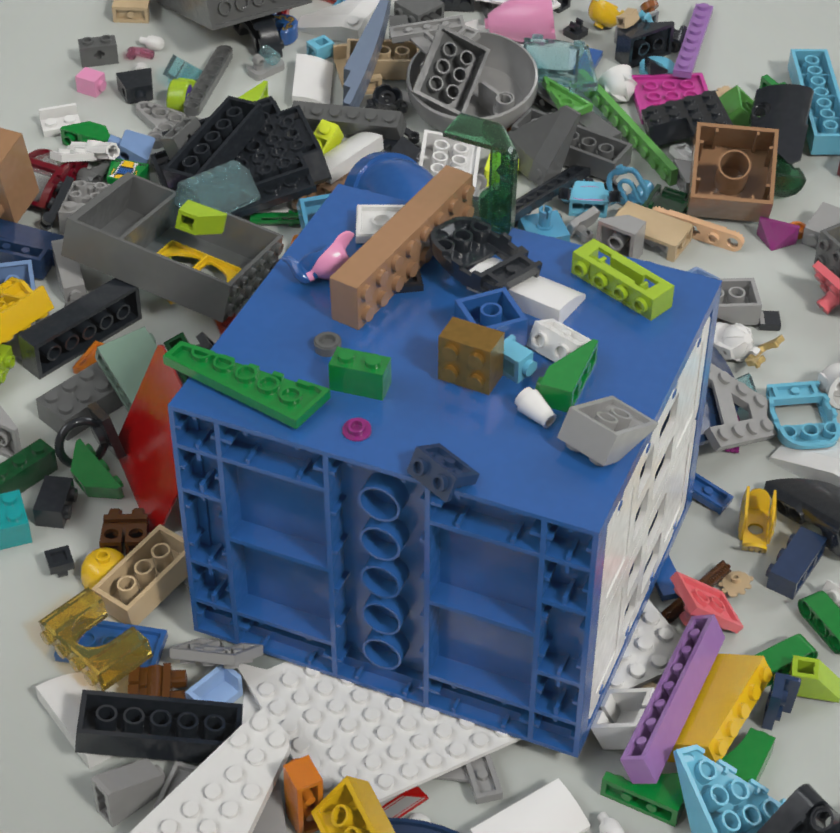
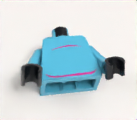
(586, 195)

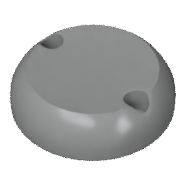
(503, 89)

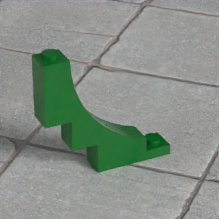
(665, 798)

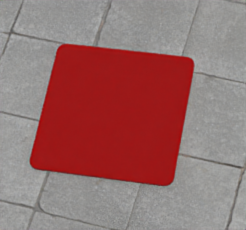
(149, 442)

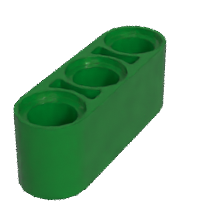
(823, 617)
(780, 655)

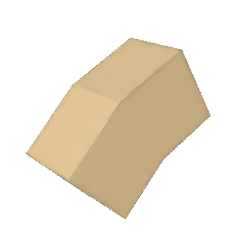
(627, 18)

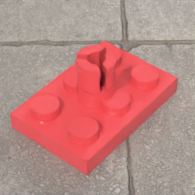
(830, 285)
(704, 600)

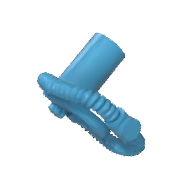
(638, 194)

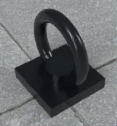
(102, 430)

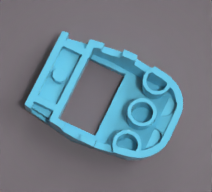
(809, 434)

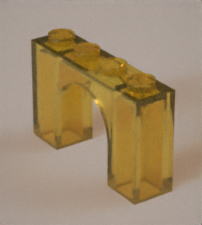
(100, 664)

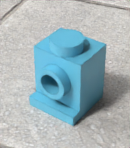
(320, 47)
(517, 360)

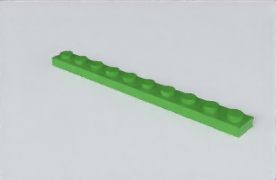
(634, 134)

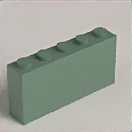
(126, 362)

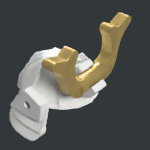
(736, 343)

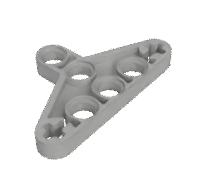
(157, 122)

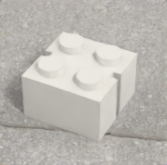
(620, 716)

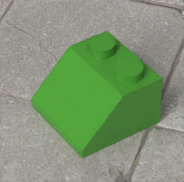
(737, 105)

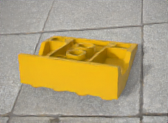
(20, 307)

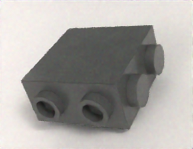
(419, 9)

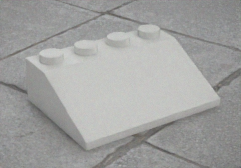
(442, 151)

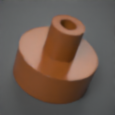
(649, 6)

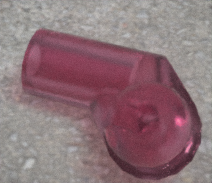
(139, 51)

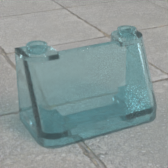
(563, 62)

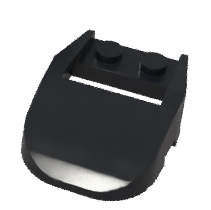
(469, 241)

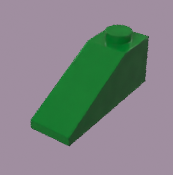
(568, 376)

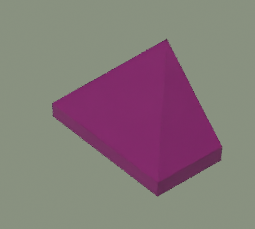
(777, 233)

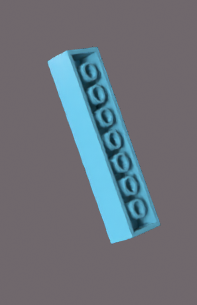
(815, 70)

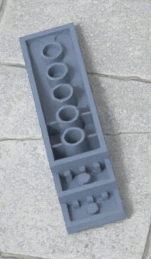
(365, 55)

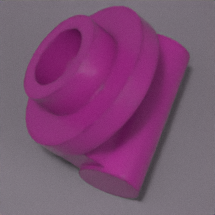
(357, 429)

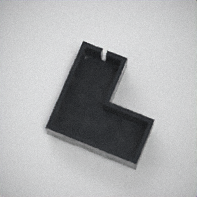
(679, 118)

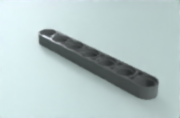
(208, 80)

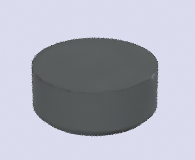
(326, 343)

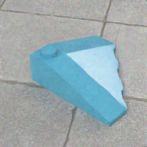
(718, 798)

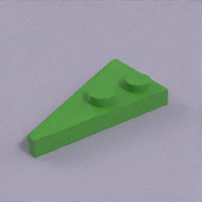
(562, 96)

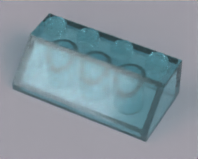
(220, 188)

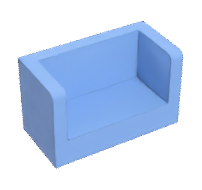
(217, 686)

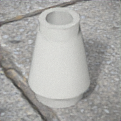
(535, 407)

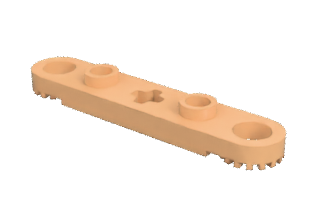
(707, 231)

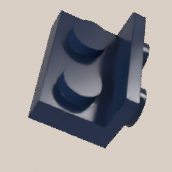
(440, 470)
(780, 698)

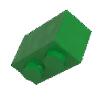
(360, 373)

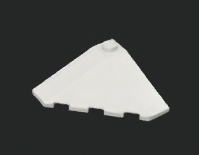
(339, 21)
(814, 464)

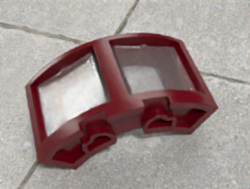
(49, 173)

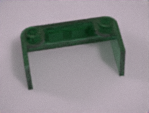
(497, 201)

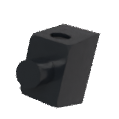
(135, 85)

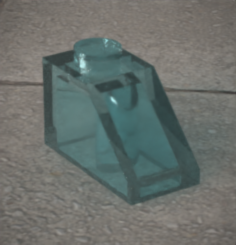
(180, 68)

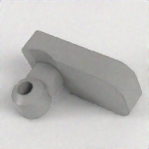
(262, 69)
(582, 222)

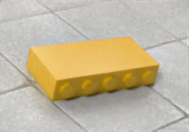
(724, 703)

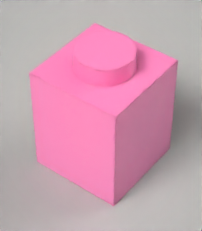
(90, 82)

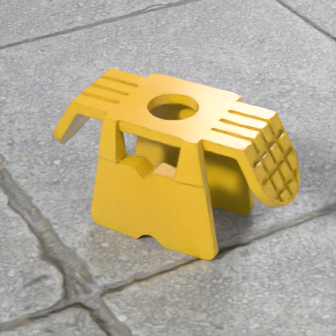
(755, 511)

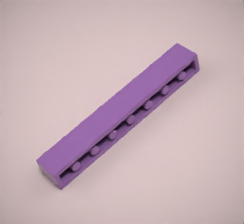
(672, 700)

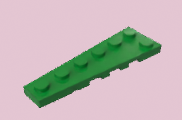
(266, 392)

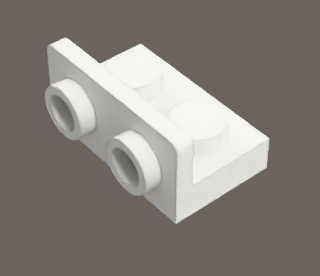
(57, 116)
(554, 339)

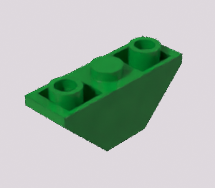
(84, 131)
(94, 475)

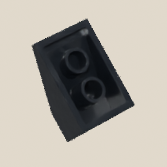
(643, 41)

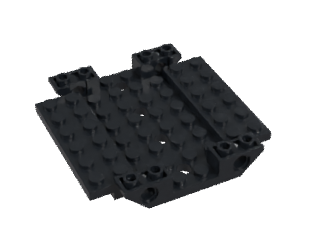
(282, 166)

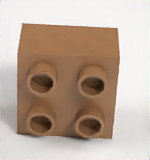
(732, 172)
(17, 176)

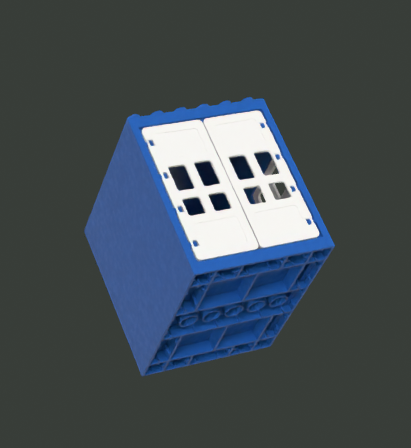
(469, 606)

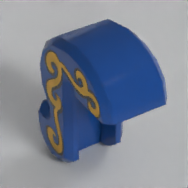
(287, 27)

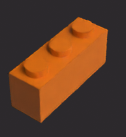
(302, 793)

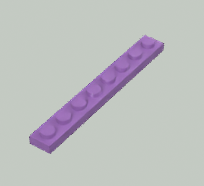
(693, 41)

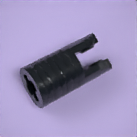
(678, 37)

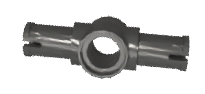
(94, 174)

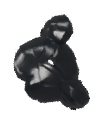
(393, 95)

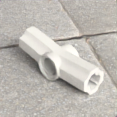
(101, 150)

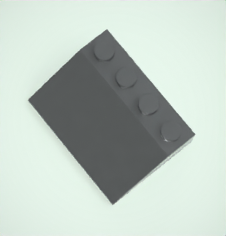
(450, 71)

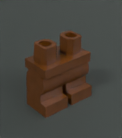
(124, 528)
(158, 681)

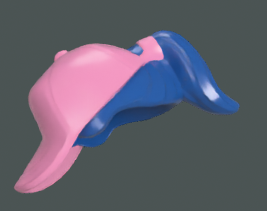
(321, 263)

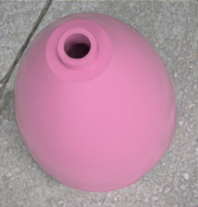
(522, 19)

